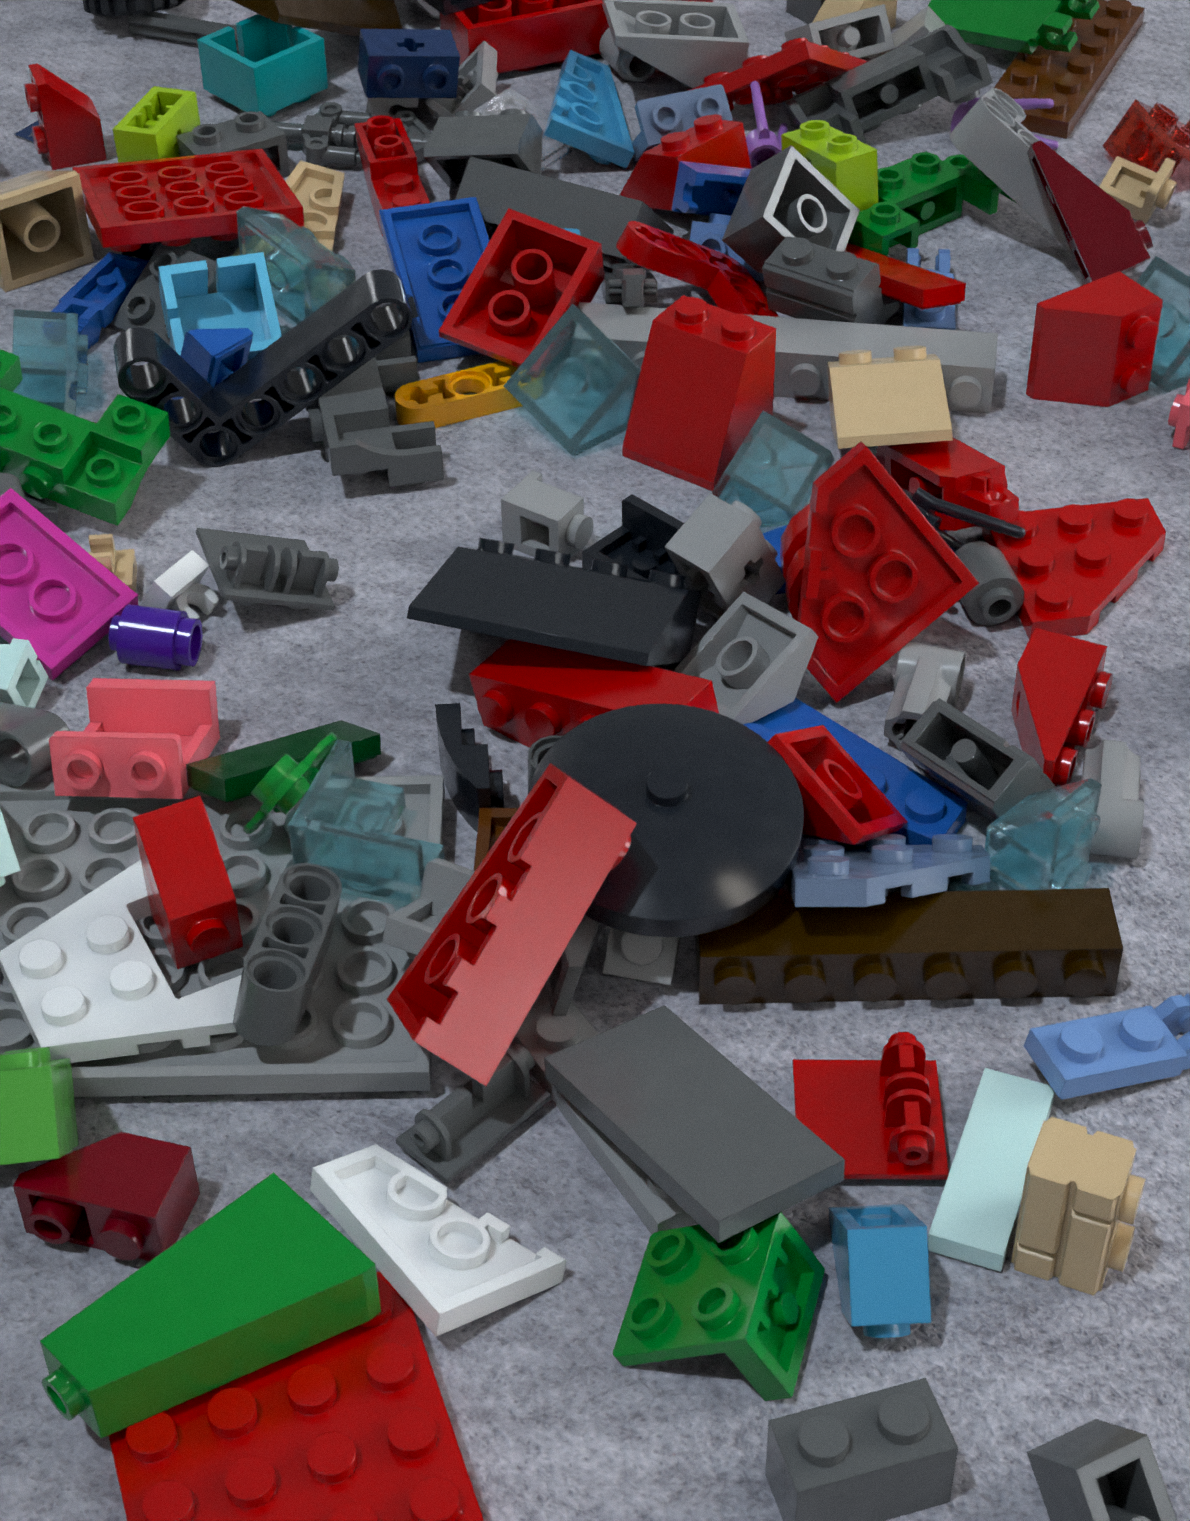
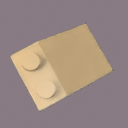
(888, 398)

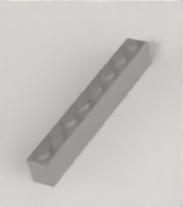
(808, 345)

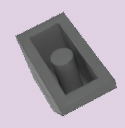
(1101, 1476)

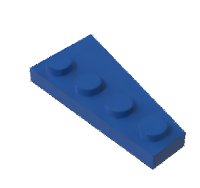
(919, 800)

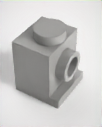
(544, 517)

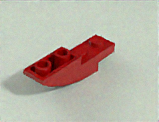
(389, 164)

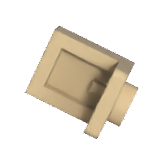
(1138, 187)

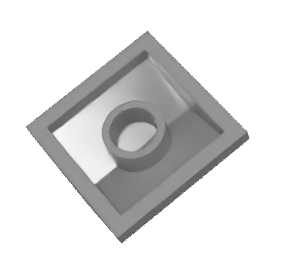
(752, 659)

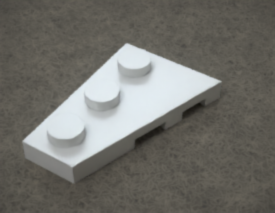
(426, 1246)

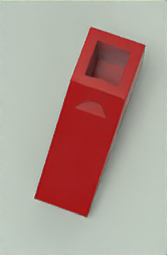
(1054, 699)

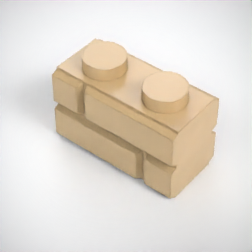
(1074, 1206)

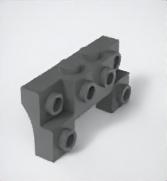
(895, 84)
(357, 428)

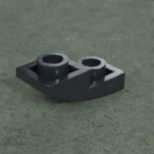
(466, 766)

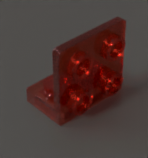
(1150, 137)

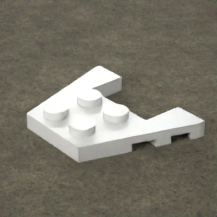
(96, 987)

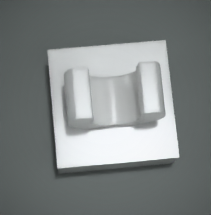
(181, 587)

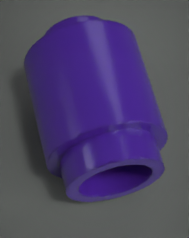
(156, 637)

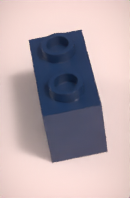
(408, 63)

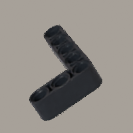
(266, 375)

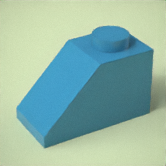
(881, 1268)

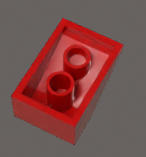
(523, 287)

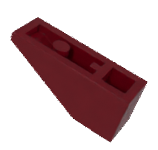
(1093, 222)

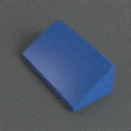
(216, 352)

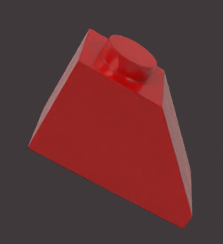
(187, 882)

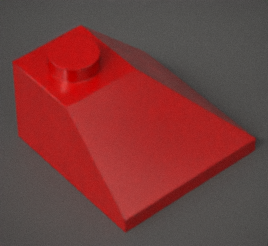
(835, 791)

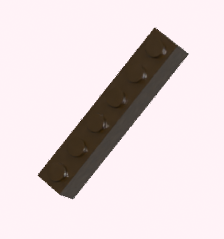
(917, 949)

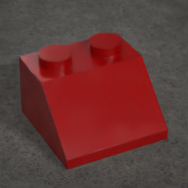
(707, 142)
(1094, 343)

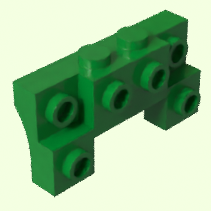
(921, 197)
(74, 459)

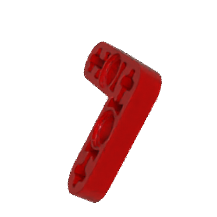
(695, 264)

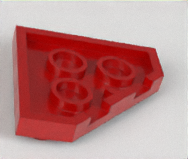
(793, 69)
(1078, 560)
(870, 572)

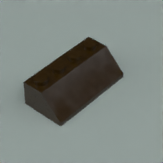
(329, 15)

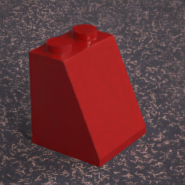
(699, 390)

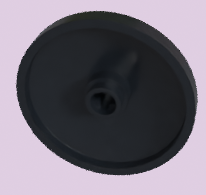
(709, 809)

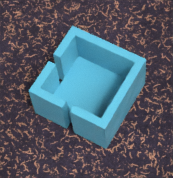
(241, 299)

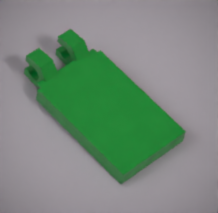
(1016, 23)

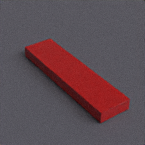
(911, 283)

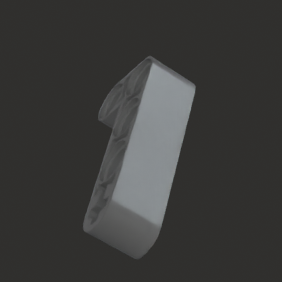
(999, 146)

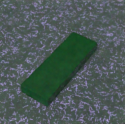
(239, 771)

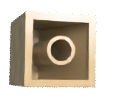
(42, 227)

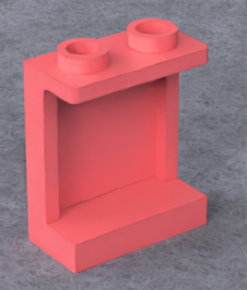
(137, 739)

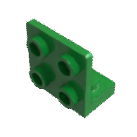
(727, 1297)

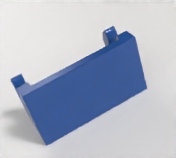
(708, 188)

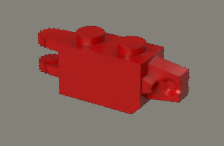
(952, 474)

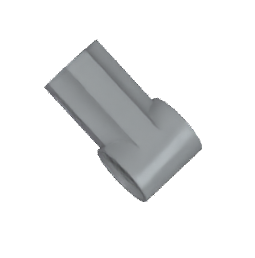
(920, 678)
(1118, 805)

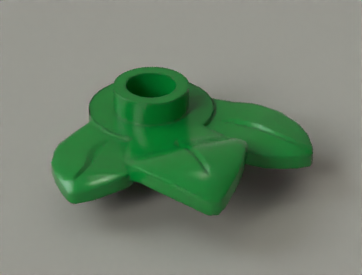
(287, 783)

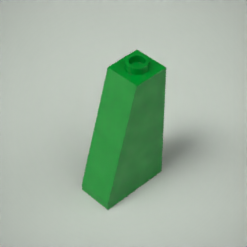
(209, 1310)

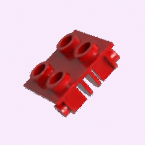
(877, 1112)

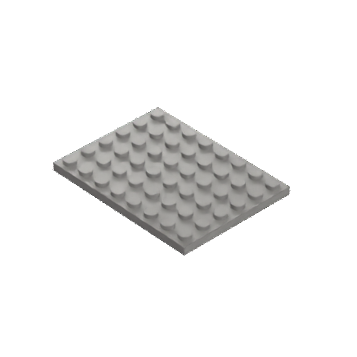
(348, 1028)

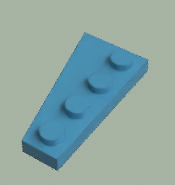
(589, 112)

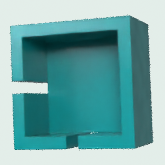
(273, 65)

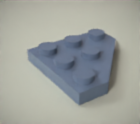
(862, 874)

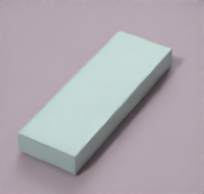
(989, 1170)

